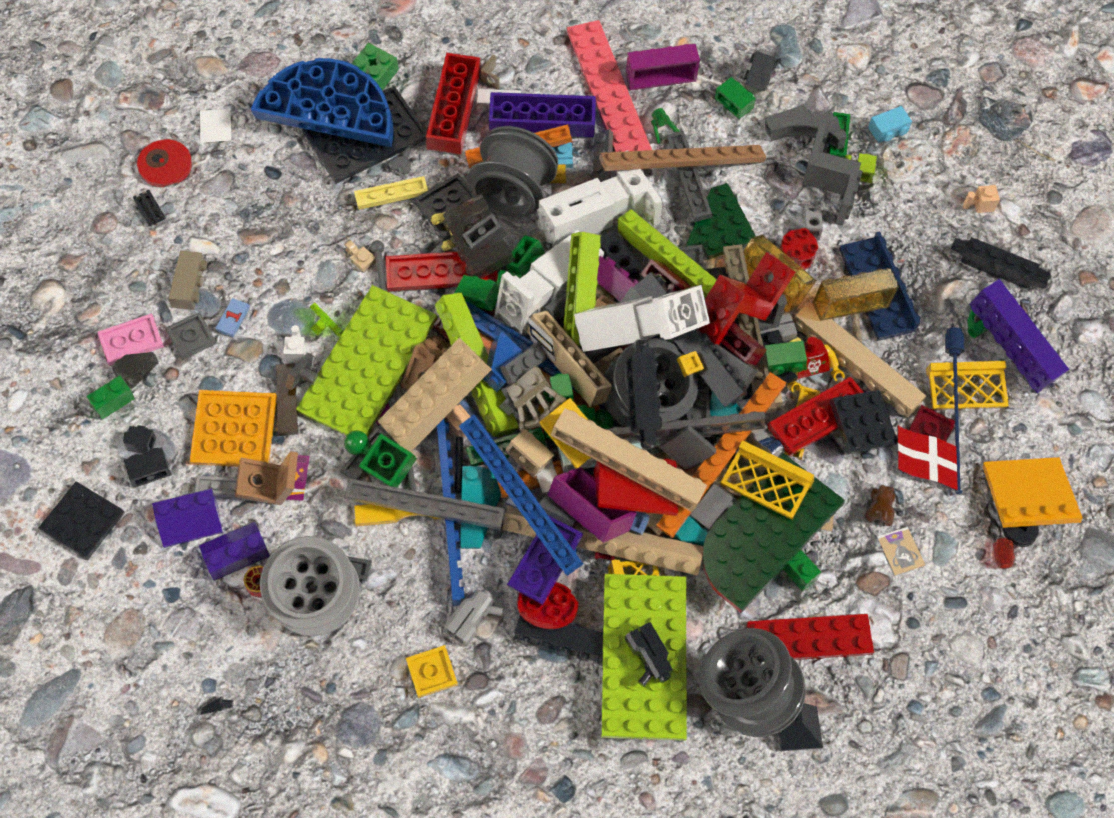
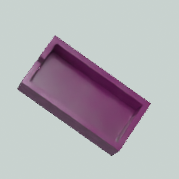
(662, 66)
(578, 497)

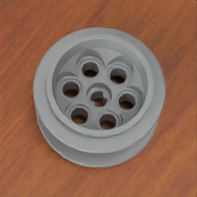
(284, 567)

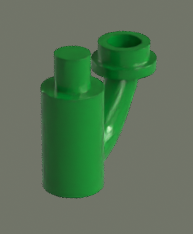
(975, 329)

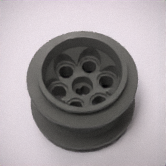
(513, 170)
(676, 400)
(763, 696)

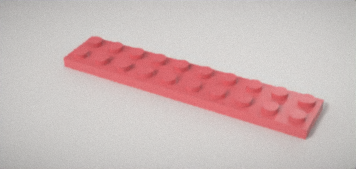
(608, 86)

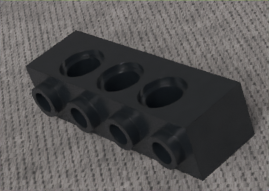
(613, 243)

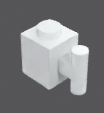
(294, 346)

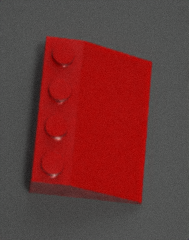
(623, 493)

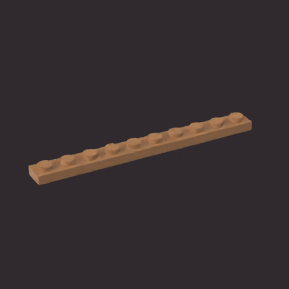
(681, 157)

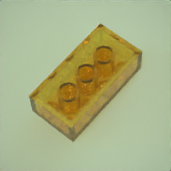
(801, 281)
(855, 294)

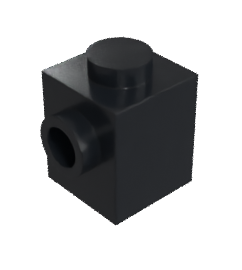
(139, 439)

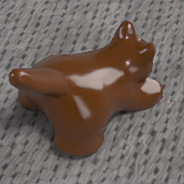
(881, 506)

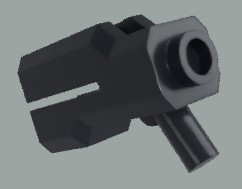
(652, 653)

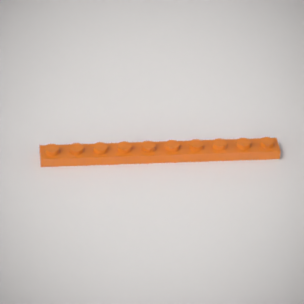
(725, 449)

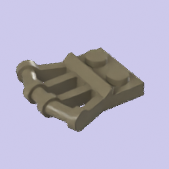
(528, 389)

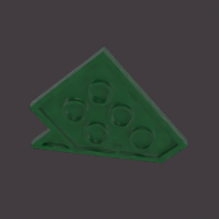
(725, 227)

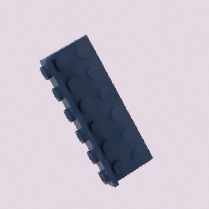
(867, 257)

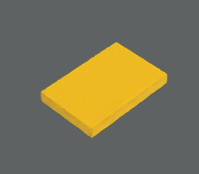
(575, 457)

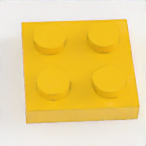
(431, 671)

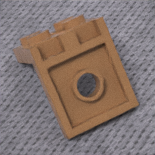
(423, 357)
(276, 479)

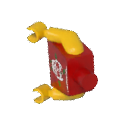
(819, 360)

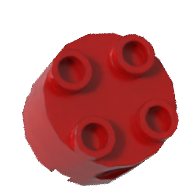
(800, 247)

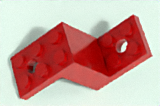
(753, 298)

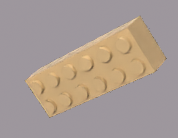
(434, 395)

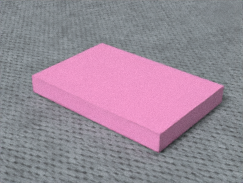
(130, 338)

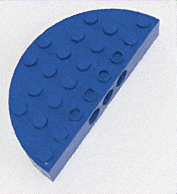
(327, 99)

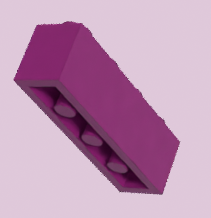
(613, 279)

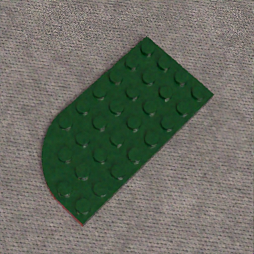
(756, 543)

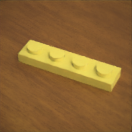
(390, 192)

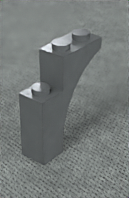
(800, 122)

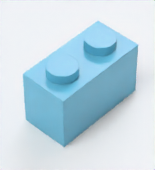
(890, 124)

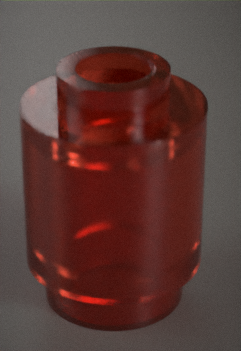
(1004, 553)

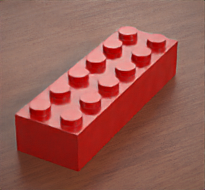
(453, 103)

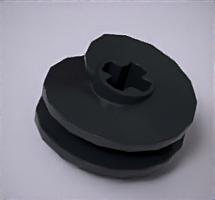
(1021, 536)

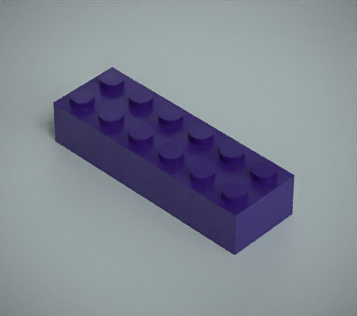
(543, 112)
(1018, 336)

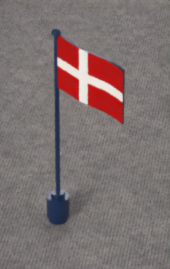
(929, 456)

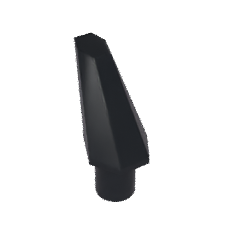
(217, 705)

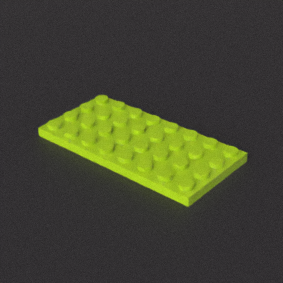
(367, 363)
(627, 707)

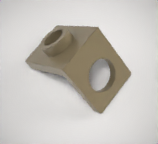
(486, 70)

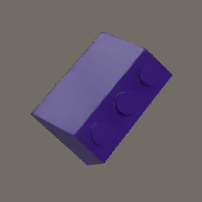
(187, 518)
(234, 551)

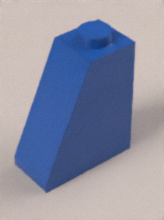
(501, 351)

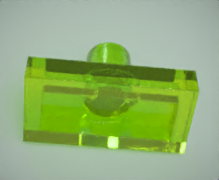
(324, 322)

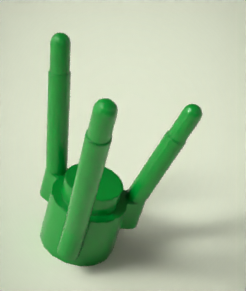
(661, 118)

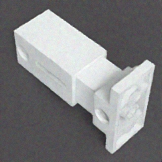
(597, 204)
(535, 290)
(642, 319)

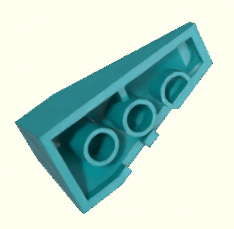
(478, 487)

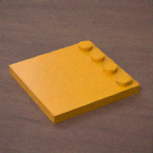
(232, 427)
(1031, 492)

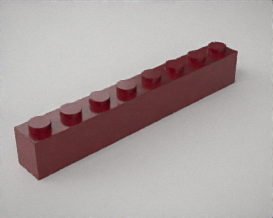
(735, 339)

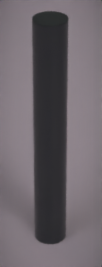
(458, 464)

